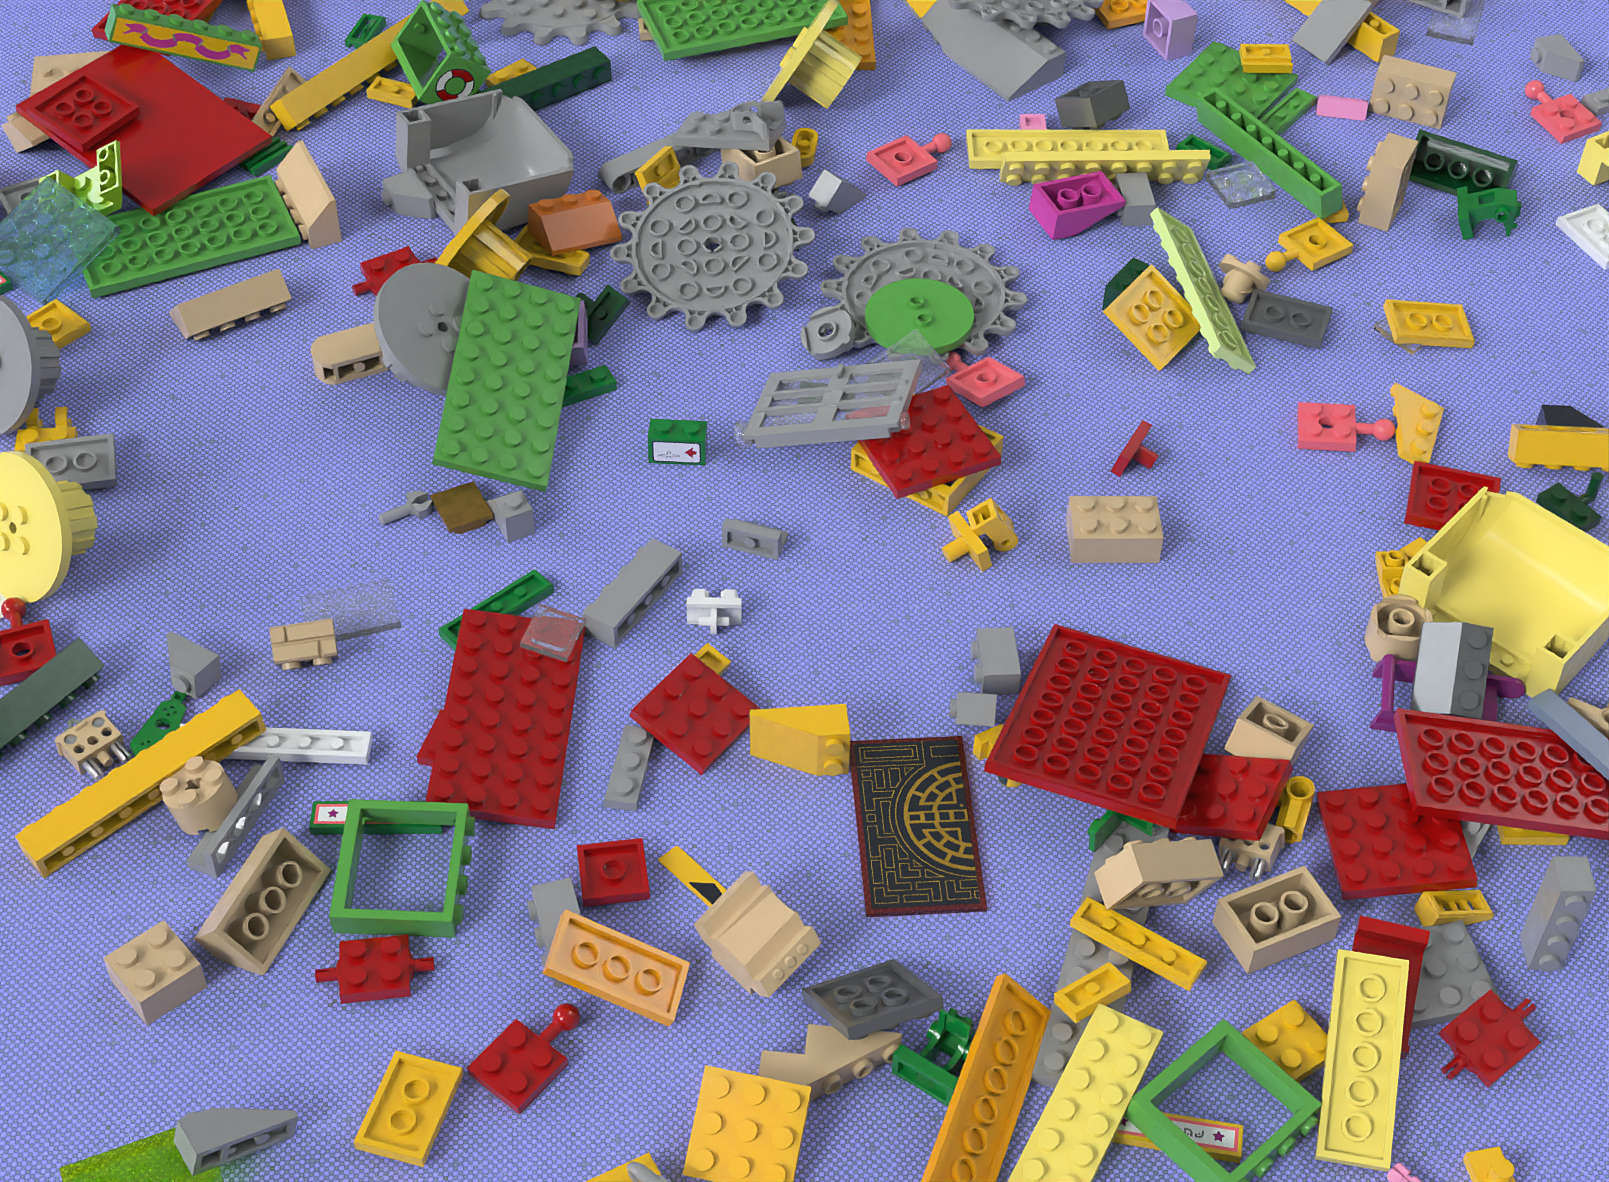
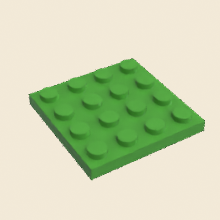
(1222, 68)

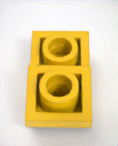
(1390, 570)

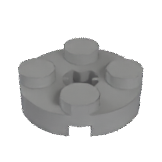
(837, 342)

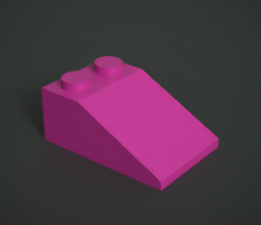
(1073, 203)

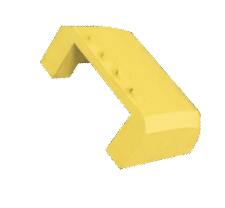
(1524, 576)

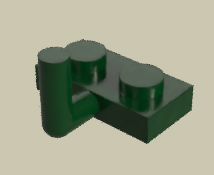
(603, 312)
(1572, 508)

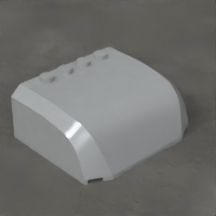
(481, 145)

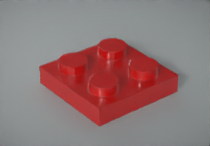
(613, 872)

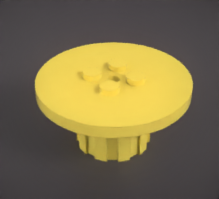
(817, 63)
(39, 527)

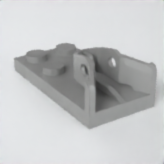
(739, 130)

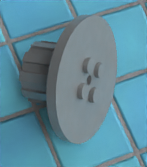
(420, 323)
(26, 366)

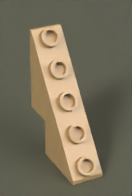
(830, 1059)

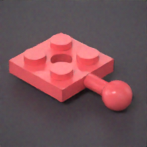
(1562, 117)
(905, 159)
(983, 380)
(1343, 423)

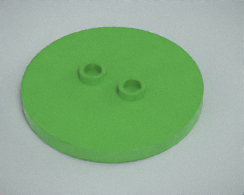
(930, 306)

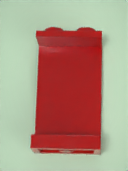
(1399, 942)

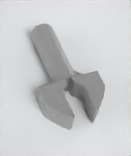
(416, 504)

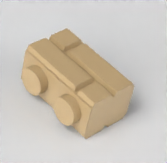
(304, 643)

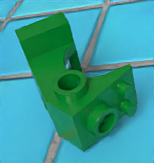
(1487, 205)
(950, 1035)

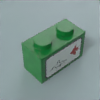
(677, 442)

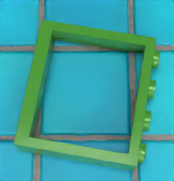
(395, 921)
(1181, 1148)

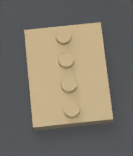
(55, 67)

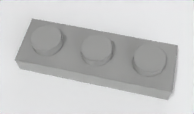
(629, 769)

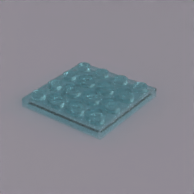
(51, 240)

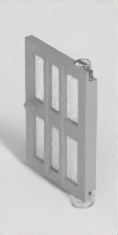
(831, 405)

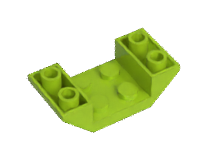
(100, 185)

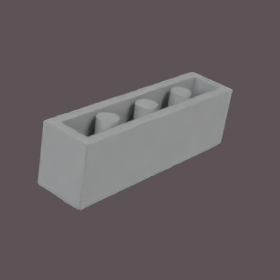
(632, 592)
(1557, 913)

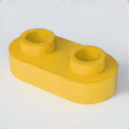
(806, 142)

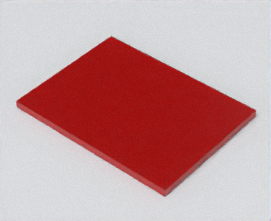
(178, 137)
(1110, 726)

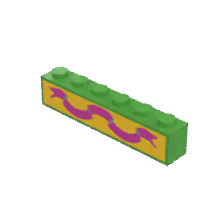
(183, 37)

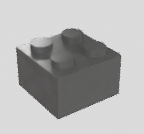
(1092, 104)

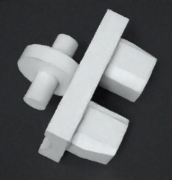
(714, 611)

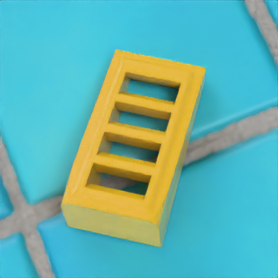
(1431, 911)

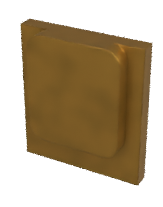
(462, 508)

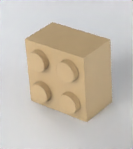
(1268, 732)
(155, 972)

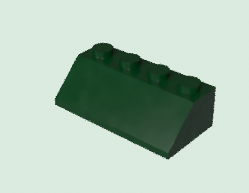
(1453, 164)

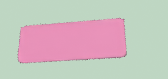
(1341, 107)

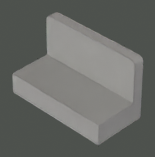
(753, 538)

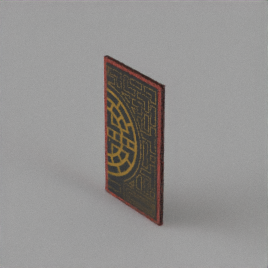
(915, 827)

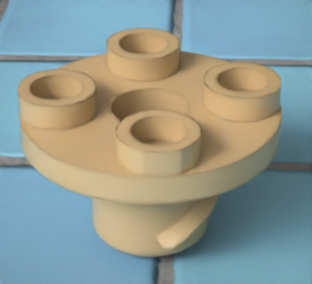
(1241, 278)

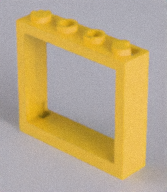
(938, 498)

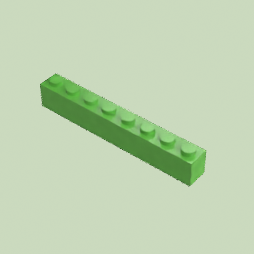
(1270, 153)

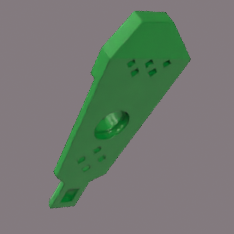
(162, 716)

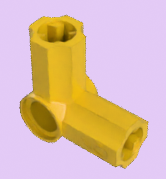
(1295, 807)

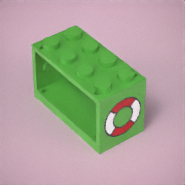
(420, 43)

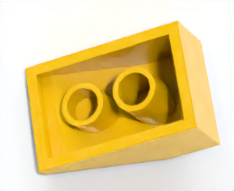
(803, 738)

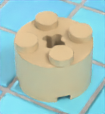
(1395, 628)
(199, 795)

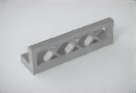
(255, 794)

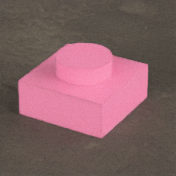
(1032, 122)

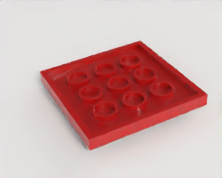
(936, 448)
(1387, 848)

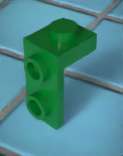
(1102, 828)

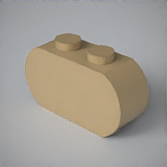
(347, 355)

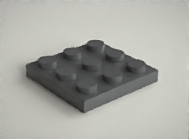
(872, 999)

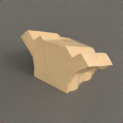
(756, 935)

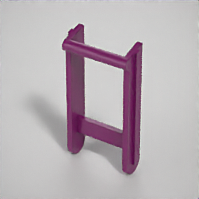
(1399, 670)

